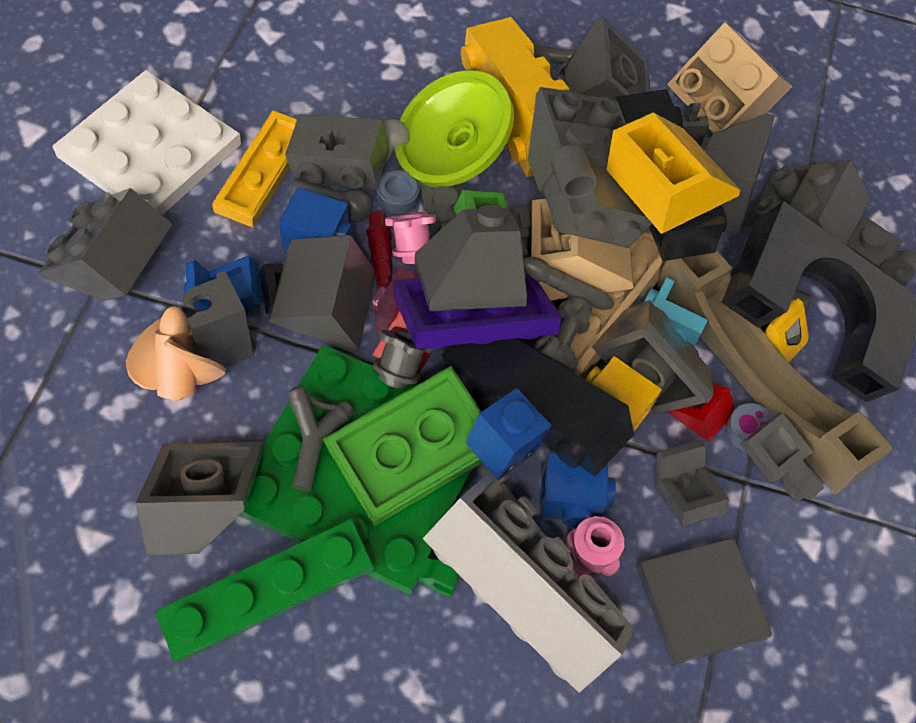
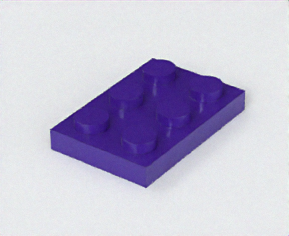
(477, 326)

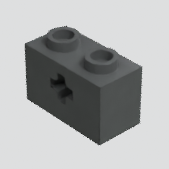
(338, 151)

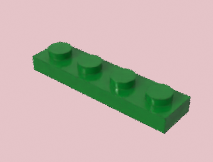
(263, 591)

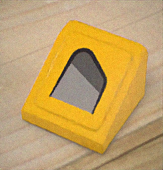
(789, 330)

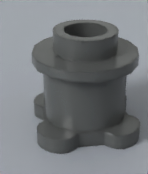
(399, 358)

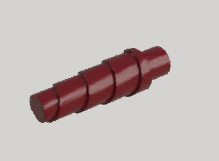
(380, 248)

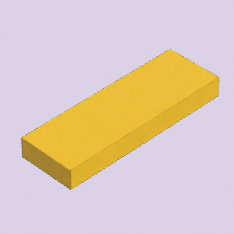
(257, 173)

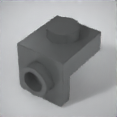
(688, 485)

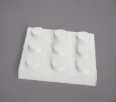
(148, 142)

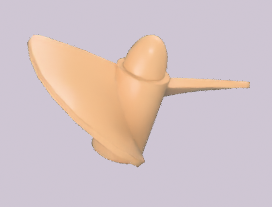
(166, 358)

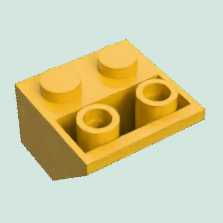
(666, 172)

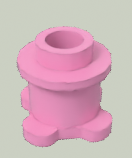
(410, 233)
(591, 558)

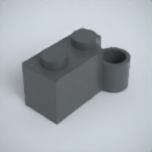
(590, 202)

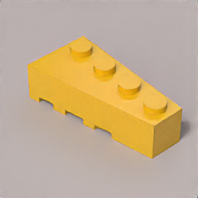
(508, 55)

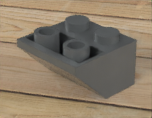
(570, 119)
(823, 192)
(106, 245)

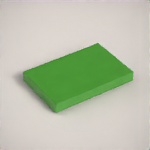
(407, 446)

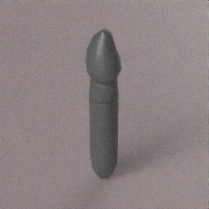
(542, 272)

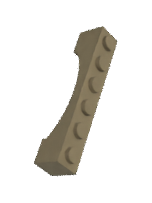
(841, 442)

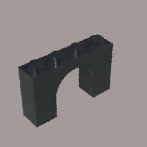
(874, 306)

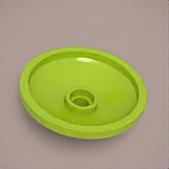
(455, 128)

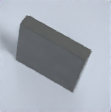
(703, 601)

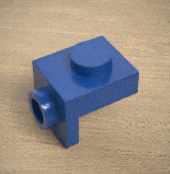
(242, 273)

